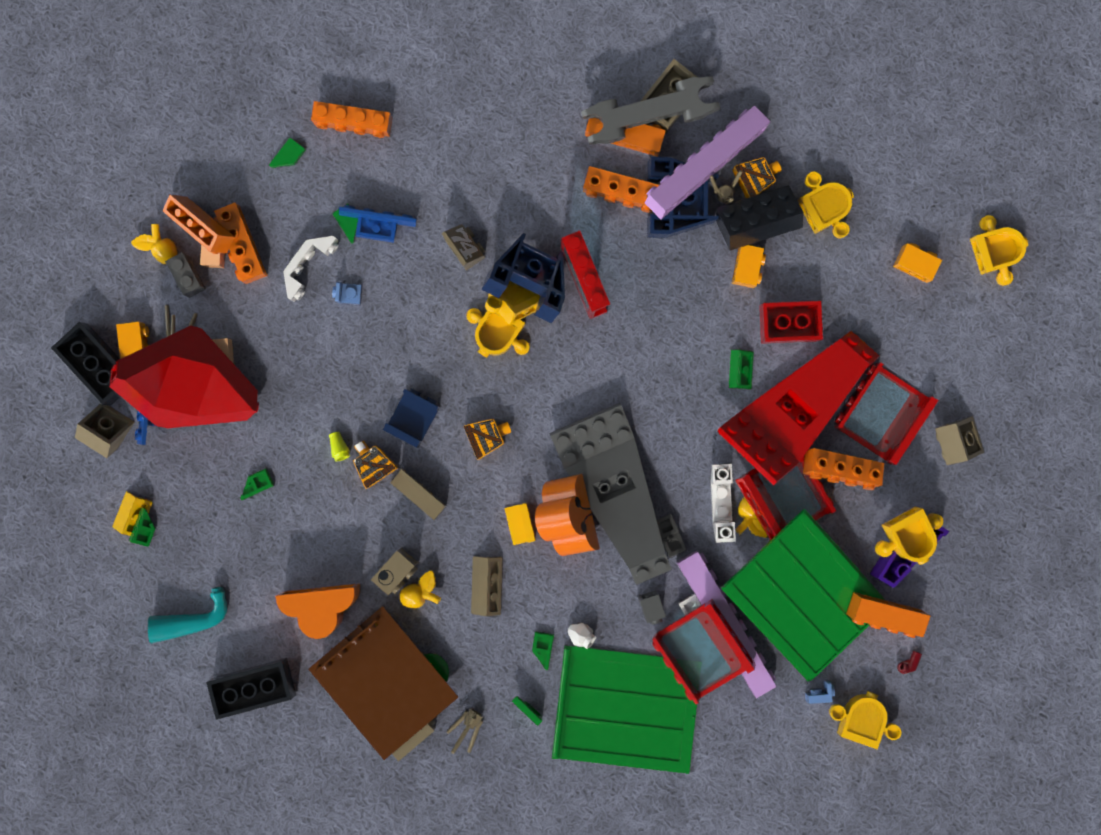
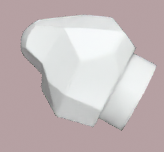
(581, 635)

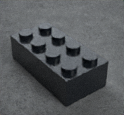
(759, 217)
(89, 360)
(251, 688)

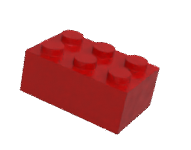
(791, 322)

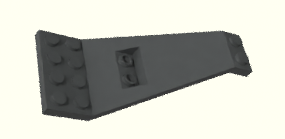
(603, 452)

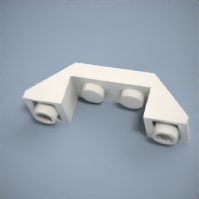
(325, 244)
(721, 503)

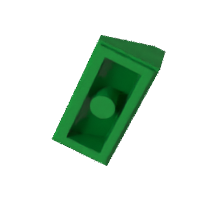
(741, 369)

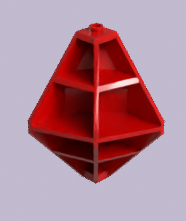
(184, 382)

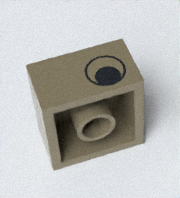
(394, 571)

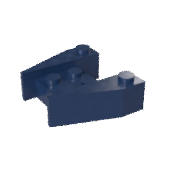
(689, 214)
(533, 271)

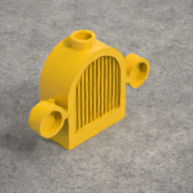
(826, 205)
(998, 249)
(514, 303)
(495, 334)
(911, 535)
(864, 720)

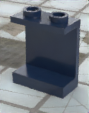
(412, 417)

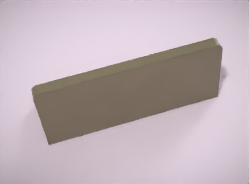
(418, 494)
(486, 586)

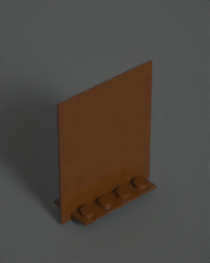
(383, 683)

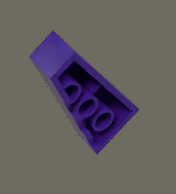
(894, 568)

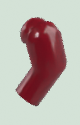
(911, 664)

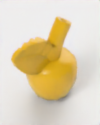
(160, 249)
(749, 520)
(416, 594)

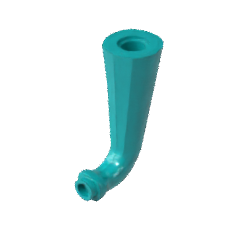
(174, 626)

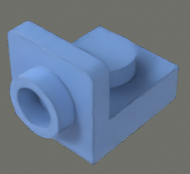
(347, 293)
(818, 696)

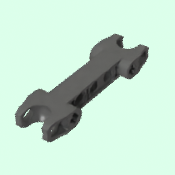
(683, 102)

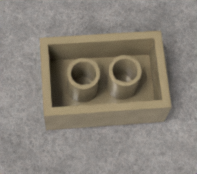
(665, 85)

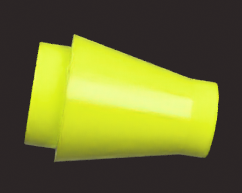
(338, 447)

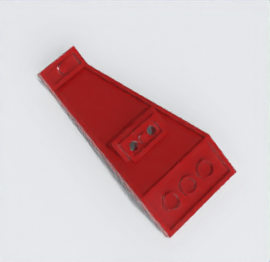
(790, 416)

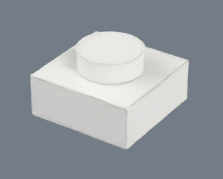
(689, 604)

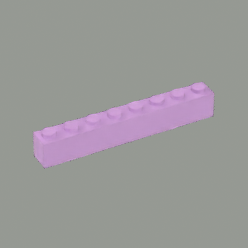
(706, 162)
(705, 588)

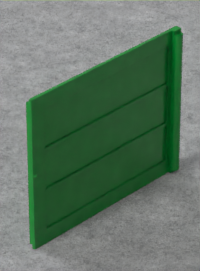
(801, 594)
(622, 711)

